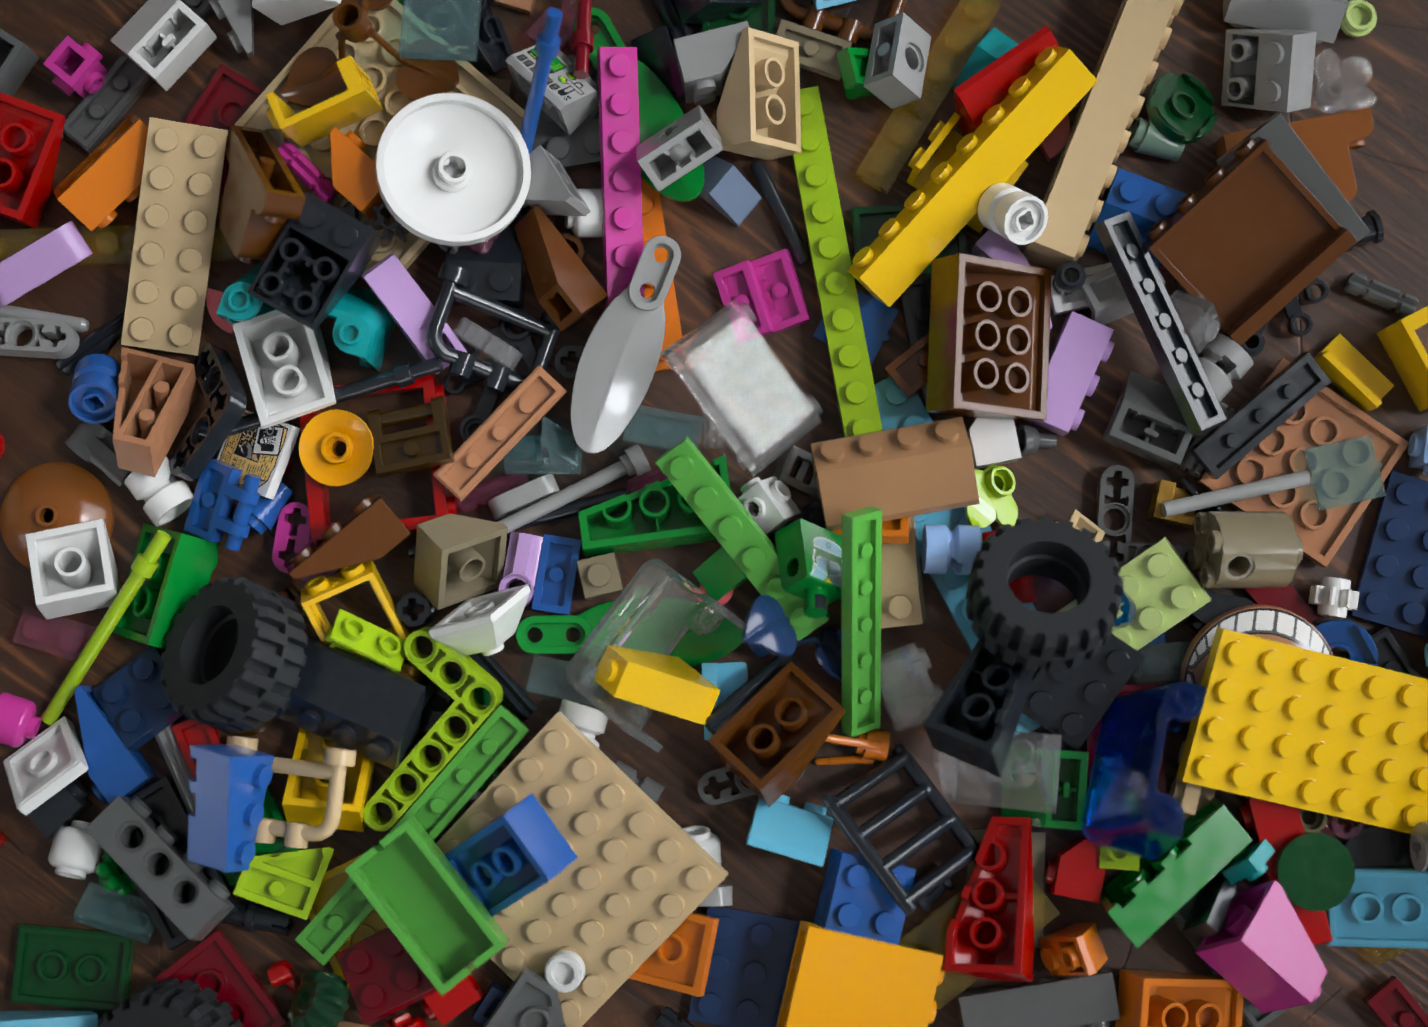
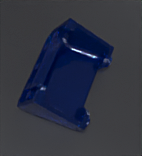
(1122, 796)

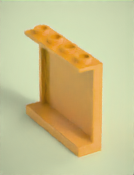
(858, 982)

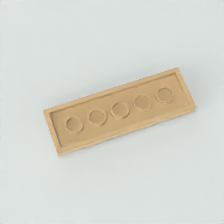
(174, 236)

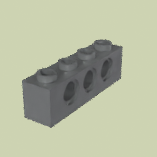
(113, 833)

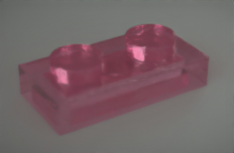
(55, 636)

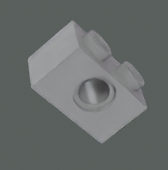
(897, 61)

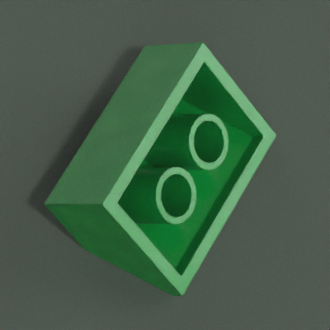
(181, 572)

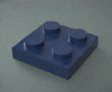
(137, 700)

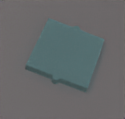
(1345, 472)

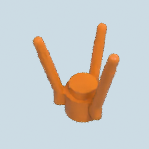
(871, 746)

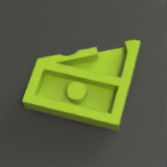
(285, 879)

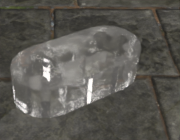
(487, 343)

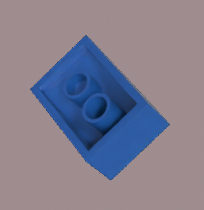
(512, 855)

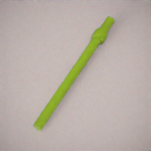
(143, 567)

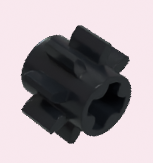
(391, 229)

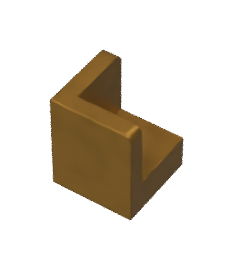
(1163, 492)

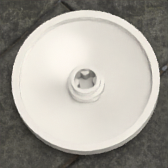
(452, 169)

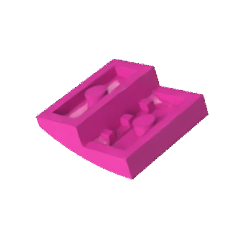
(769, 289)

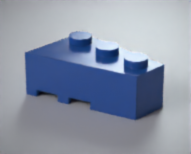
(227, 805)

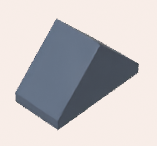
(728, 190)

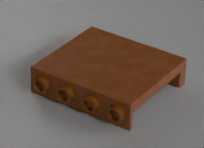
(1248, 239)

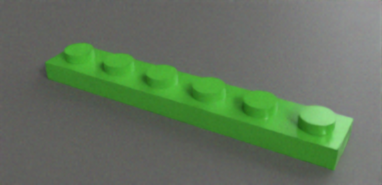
(733, 528)
(861, 620)

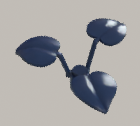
(769, 632)

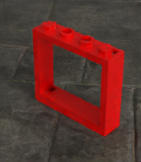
(319, 494)

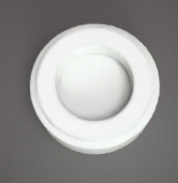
(565, 971)

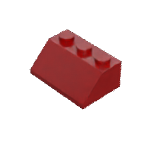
(992, 83)

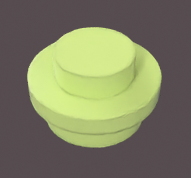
(1359, 19)

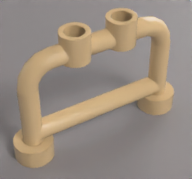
(332, 768)

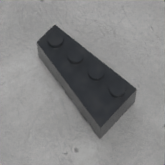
(980, 710)

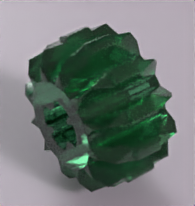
(319, 1000)

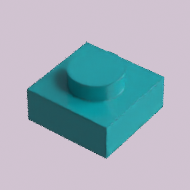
(1250, 864)

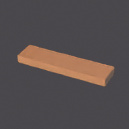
(500, 433)

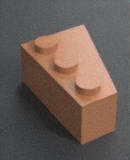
(150, 408)

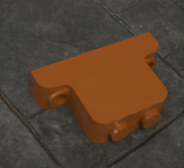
(1328, 140)

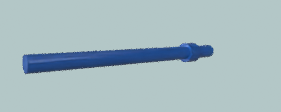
(546, 49)

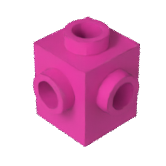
(76, 68)

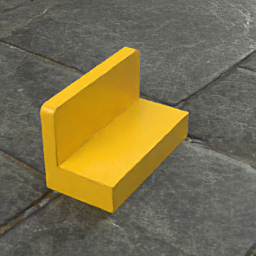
(1353, 374)

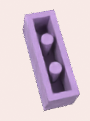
(1072, 371)

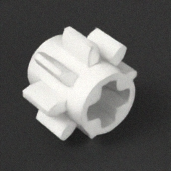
(1333, 597)

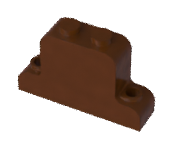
(256, 195)

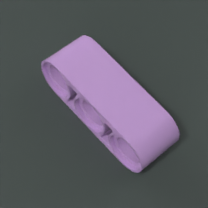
(41, 262)

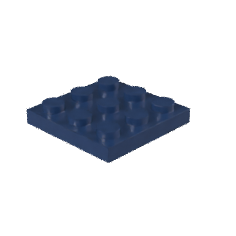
(746, 969)

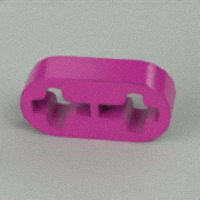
(284, 534)

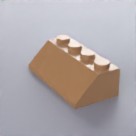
(897, 471)

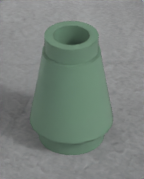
(1149, 141)

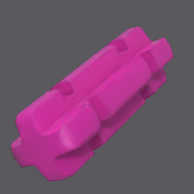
(307, 172)

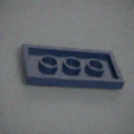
(1396, 559)

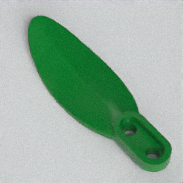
(656, 108)
(692, 648)

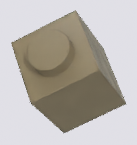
(600, 576)

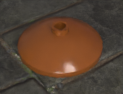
(64, 488)

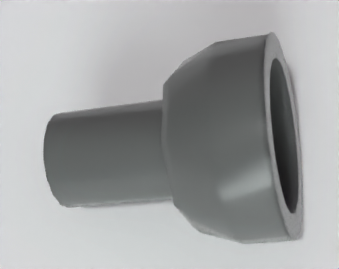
(1031, 440)

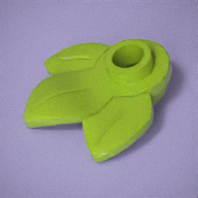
(995, 498)

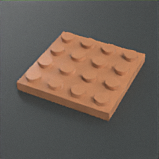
(1318, 423)

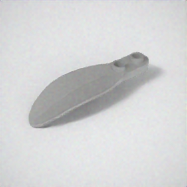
(622, 352)

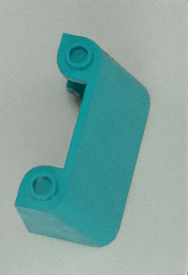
(360, 326)

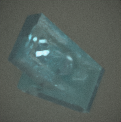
(545, 454)

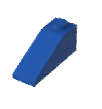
(110, 763)

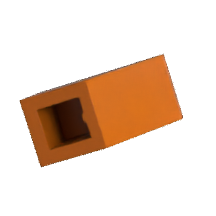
(354, 171)
(1073, 950)

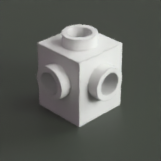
(768, 503)

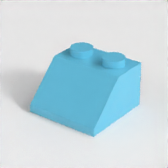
(791, 830)

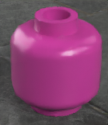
(17, 720)

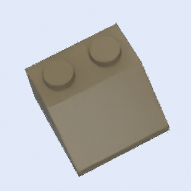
(458, 558)

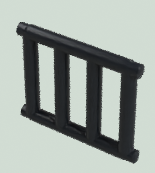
(884, 866)

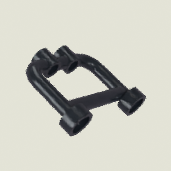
(463, 363)

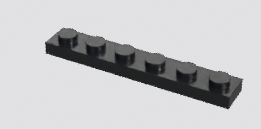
(1160, 322)

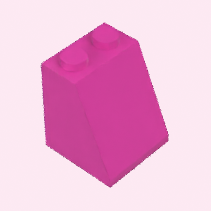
(1265, 951)

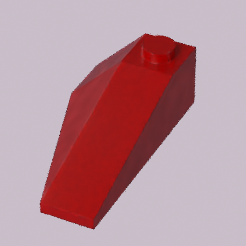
(996, 914)

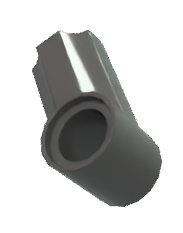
(96, 446)

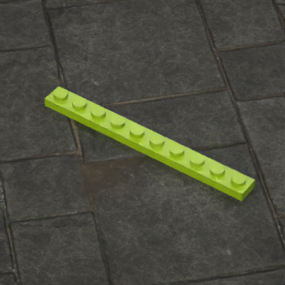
(830, 264)

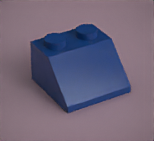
(1142, 197)

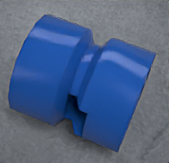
(95, 389)

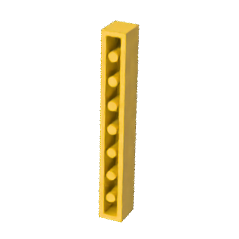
(982, 159)

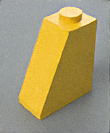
(657, 683)

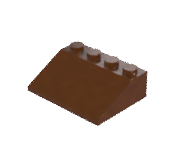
(988, 338)

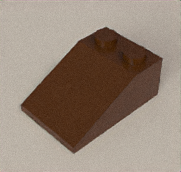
(777, 733)

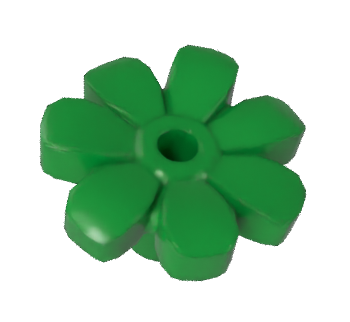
(113, 876)

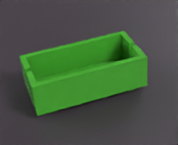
(427, 905)

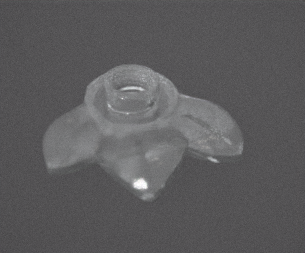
(1345, 79)

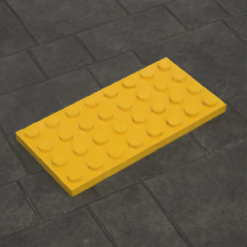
(1311, 732)

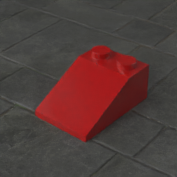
(27, 158)

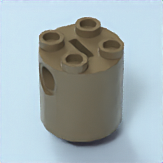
(1245, 549)

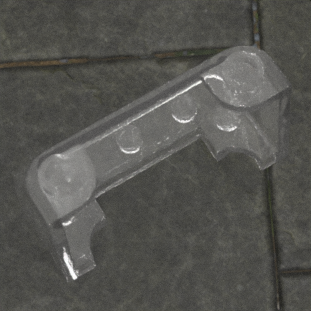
(742, 387)

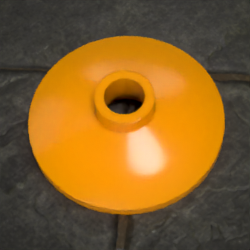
(319, 445)

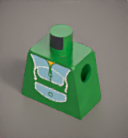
(810, 565)

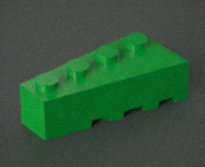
(645, 520)
(1149, 897)

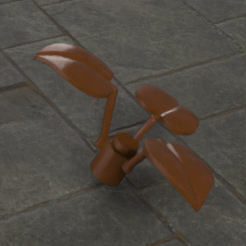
(317, 76)

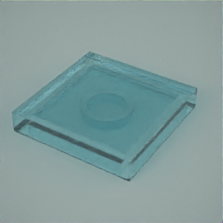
(440, 29)

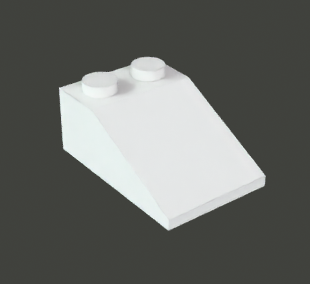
(284, 367)

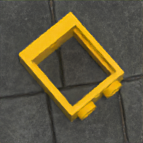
(350, 576)

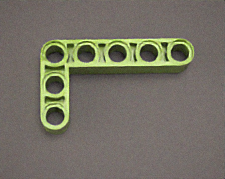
(441, 734)

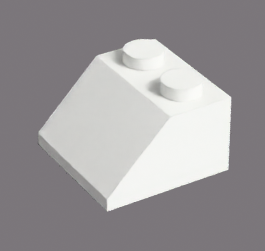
(73, 569)

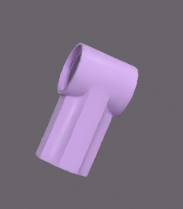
(522, 561)

